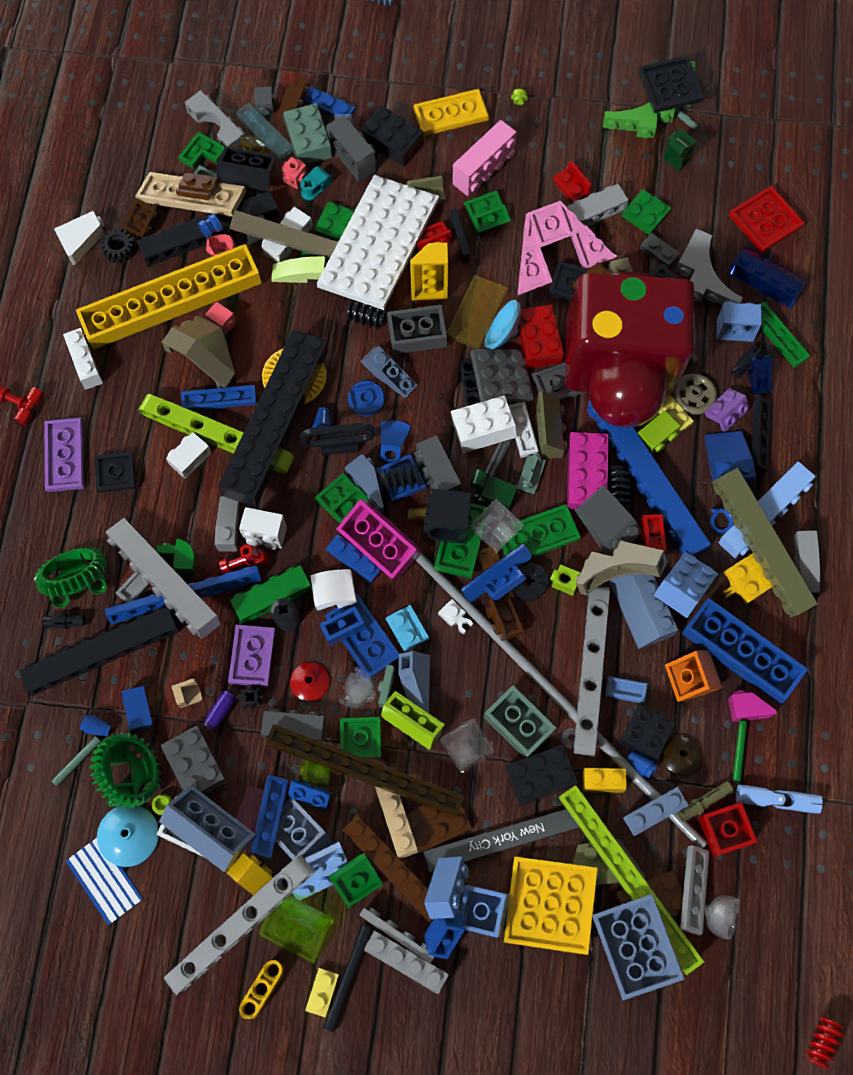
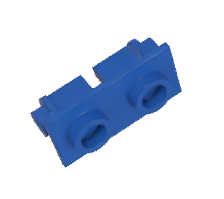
(305, 793)

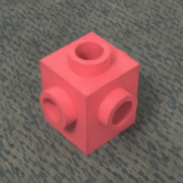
(293, 172)

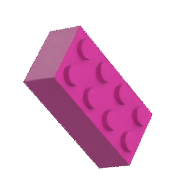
(586, 466)
(379, 539)

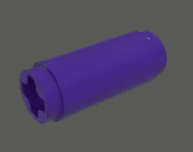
(219, 710)

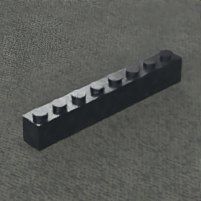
(189, 237)
(98, 651)

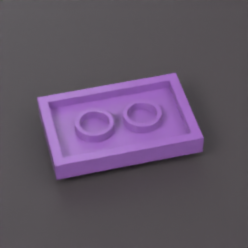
(252, 656)

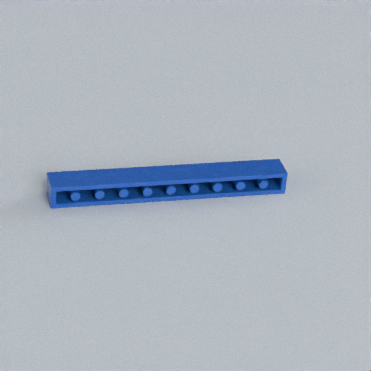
(654, 485)

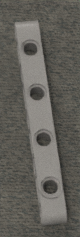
(591, 671)
(238, 925)

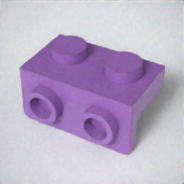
(728, 409)

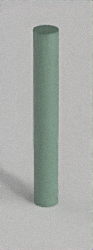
(686, 119)
(76, 761)

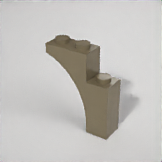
(626, 560)

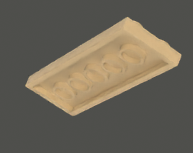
(161, 188)

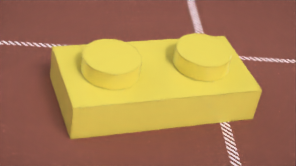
(676, 413)
(322, 992)

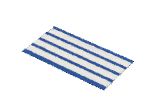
(103, 882)

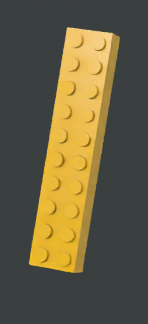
(168, 296)

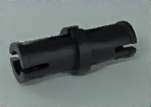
(745, 361)
(64, 621)

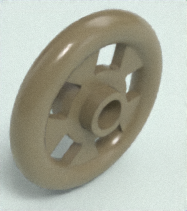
(697, 379)

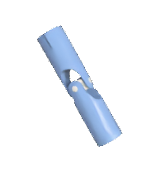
(763, 797)

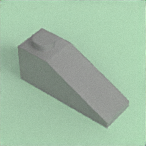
(227, 525)

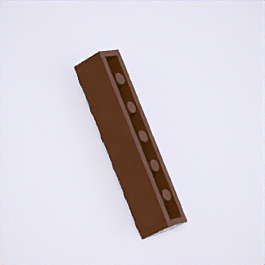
(388, 864)

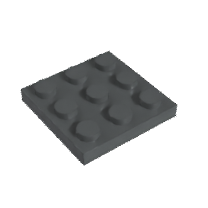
(501, 374)

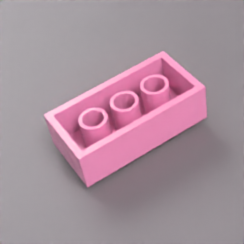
(484, 158)

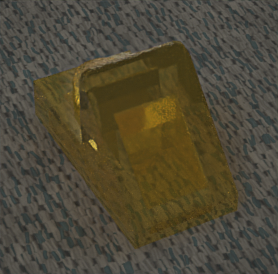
(251, 143)

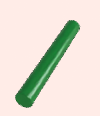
(739, 751)

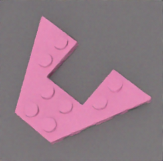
(546, 227)

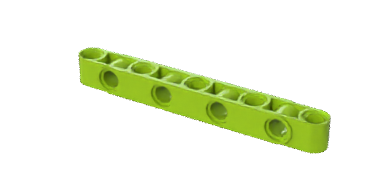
(211, 432)

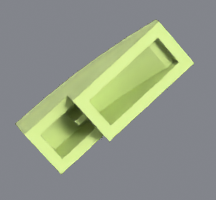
(298, 269)

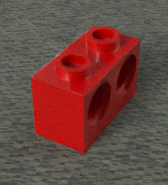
(653, 532)

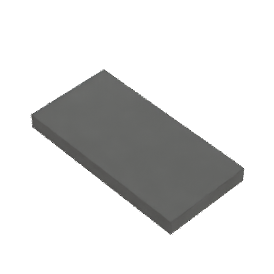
(553, 382)

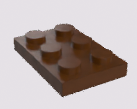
(435, 827)
(666, 889)

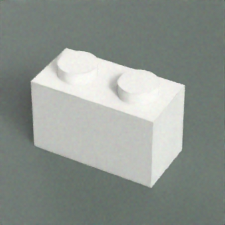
(188, 455)

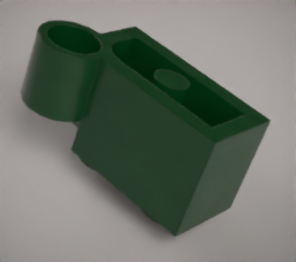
(679, 149)
(491, 488)

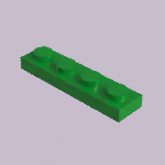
(782, 337)

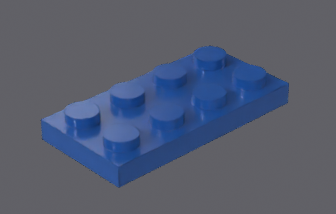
(371, 646)

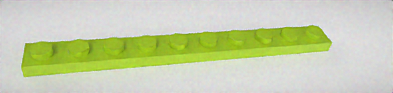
(626, 872)

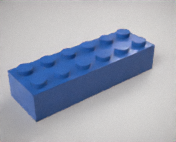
(744, 651)

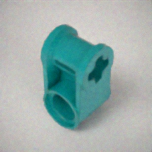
(315, 183)

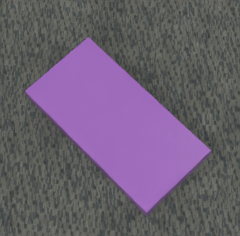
(64, 455)

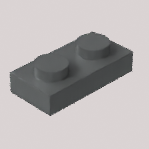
(659, 250)

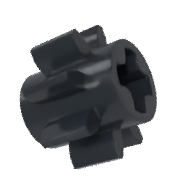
(252, 693)

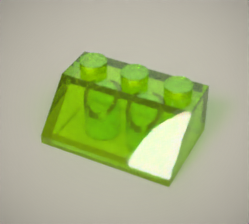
(297, 928)

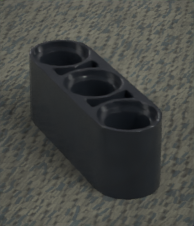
(468, 378)

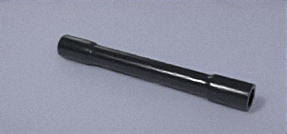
(335, 1011)

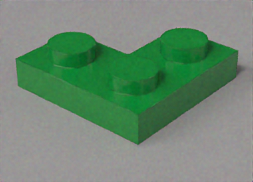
(199, 147)

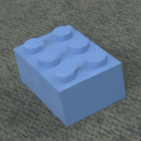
(685, 584)

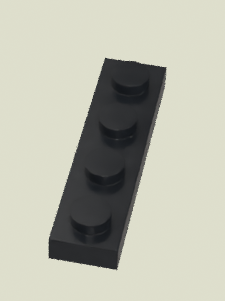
(761, 433)

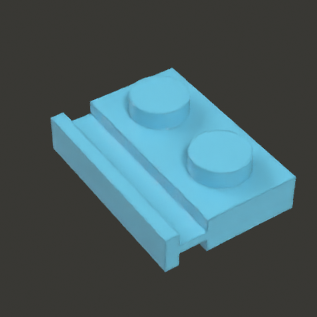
(407, 628)

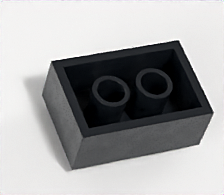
(393, 136)
(246, 168)
(540, 775)

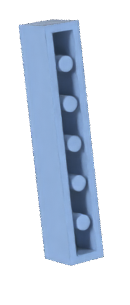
(773, 504)

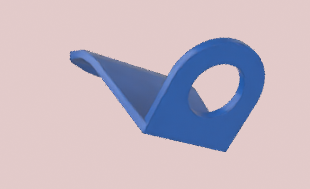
(392, 438)

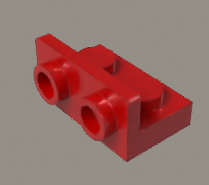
(573, 183)

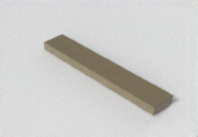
(282, 234)

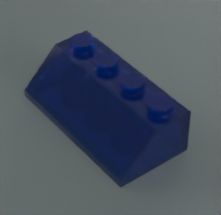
(768, 276)

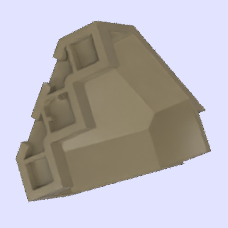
(204, 346)

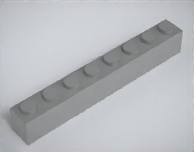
(163, 578)

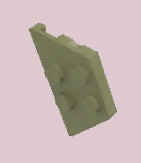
(588, 856)

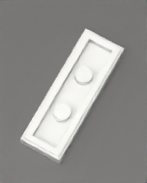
(525, 436)

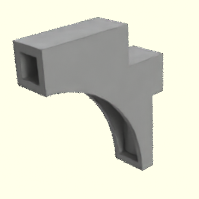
(697, 265)

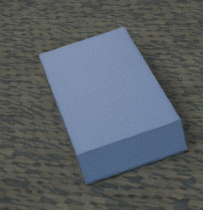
(626, 690)

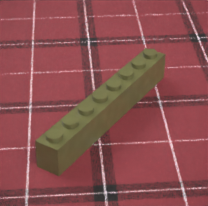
(764, 543)

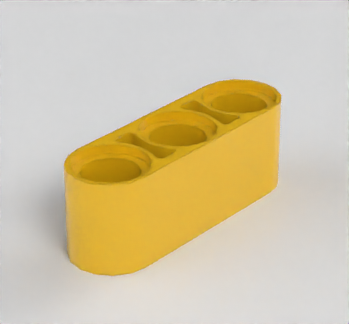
(253, 996)

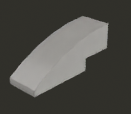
(807, 558)

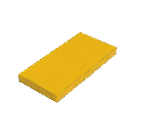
(451, 112)

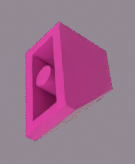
(748, 707)

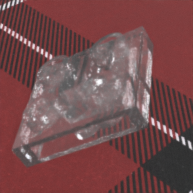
(496, 525)

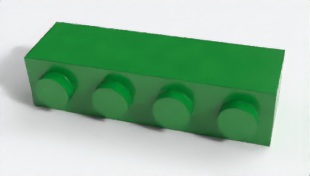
(262, 596)

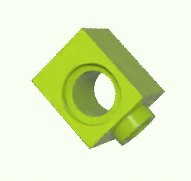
(569, 587)

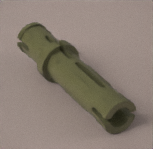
(698, 805)

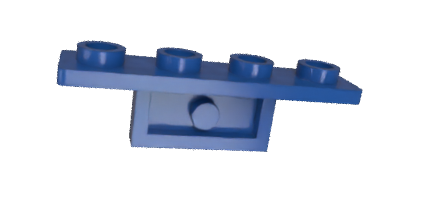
(500, 577)

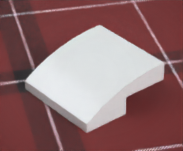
(333, 588)

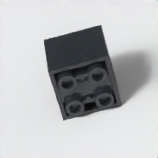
(447, 516)

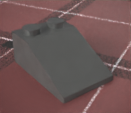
(607, 520)

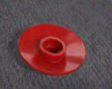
(313, 690)

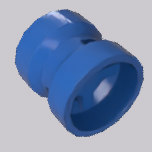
(210, 226)

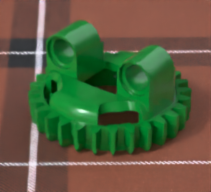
(74, 574)
(115, 752)

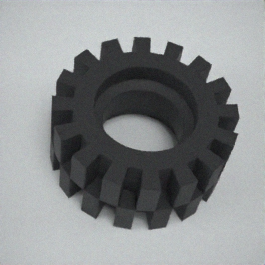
(114, 237)

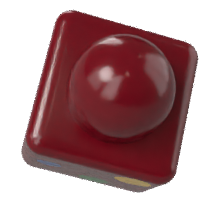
(628, 342)

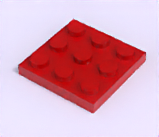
(766, 219)

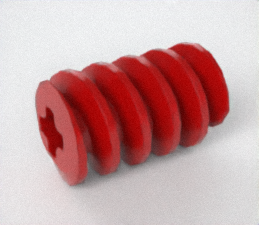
(824, 1043)

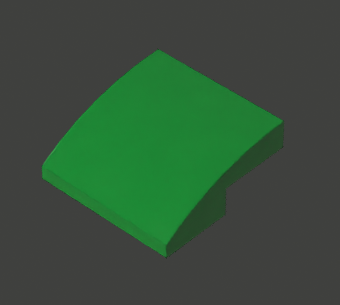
(487, 212)
(340, 497)

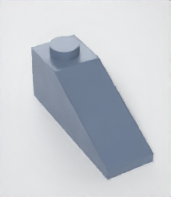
(363, 475)

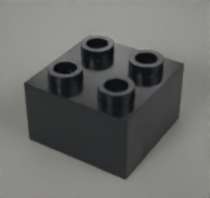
(646, 732)

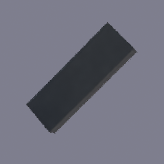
(460, 236)

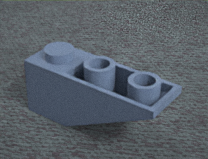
(386, 370)
(414, 675)

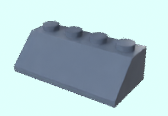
(644, 613)
(206, 828)

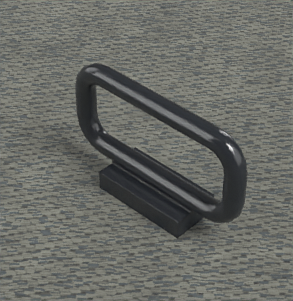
(338, 443)

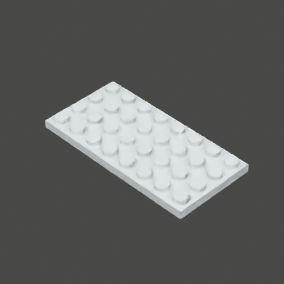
(378, 242)

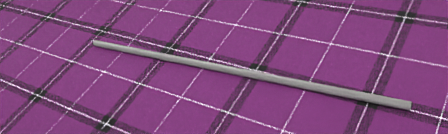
(565, 705)

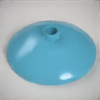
(504, 325)
(137, 845)

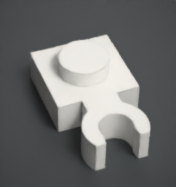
(453, 614)

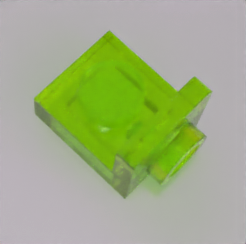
(314, 773)

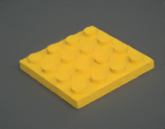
(551, 905)

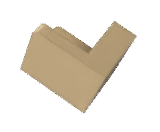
(187, 693)

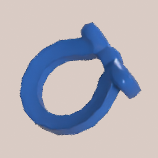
(715, 512)

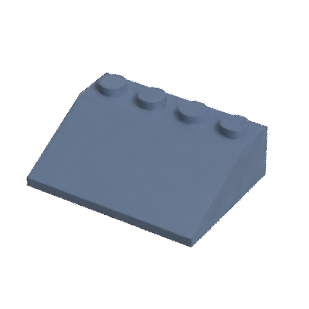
(638, 947)

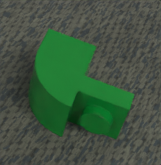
(183, 555)

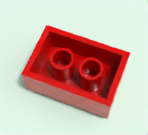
(539, 337)

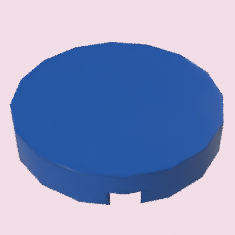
(366, 398)

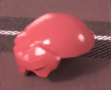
(219, 243)

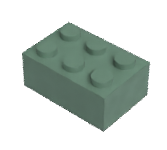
(307, 134)
(519, 722)

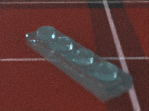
(264, 131)

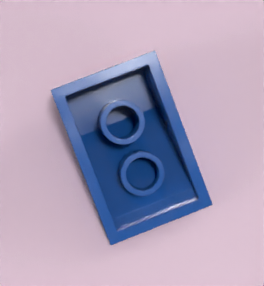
(727, 453)

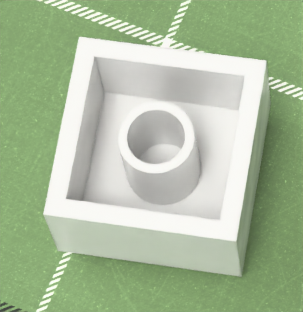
(263, 528)

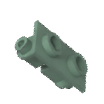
(531, 473)

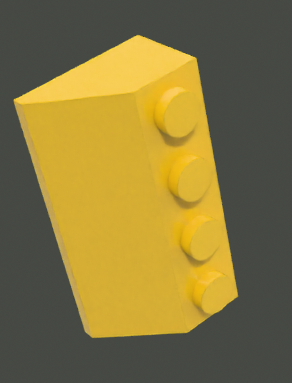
(430, 272)

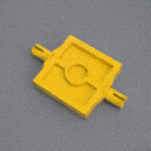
(746, 579)

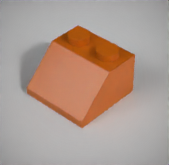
(693, 675)

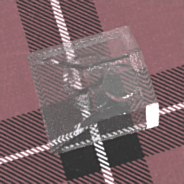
(467, 745)

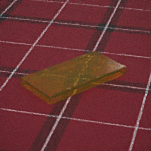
(476, 312)

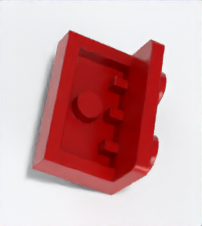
(434, 233)

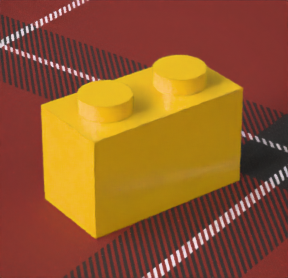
(604, 780)
(249, 873)

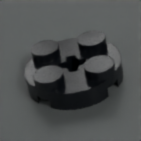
(537, 588)

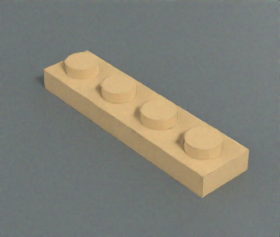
(397, 823)

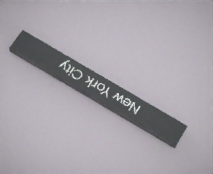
(503, 838)

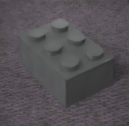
(351, 148)
(417, 329)
(436, 466)
(194, 761)

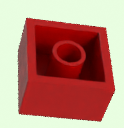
(727, 829)

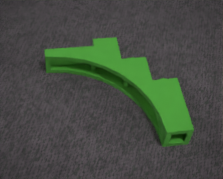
(638, 119)

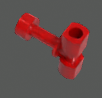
(24, 404)
(248, 555)

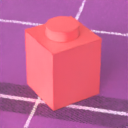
(221, 316)

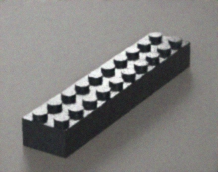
(273, 418)

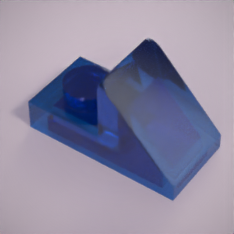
(760, 374)

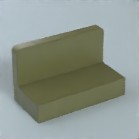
(431, 185)

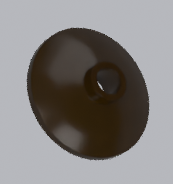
(674, 761)

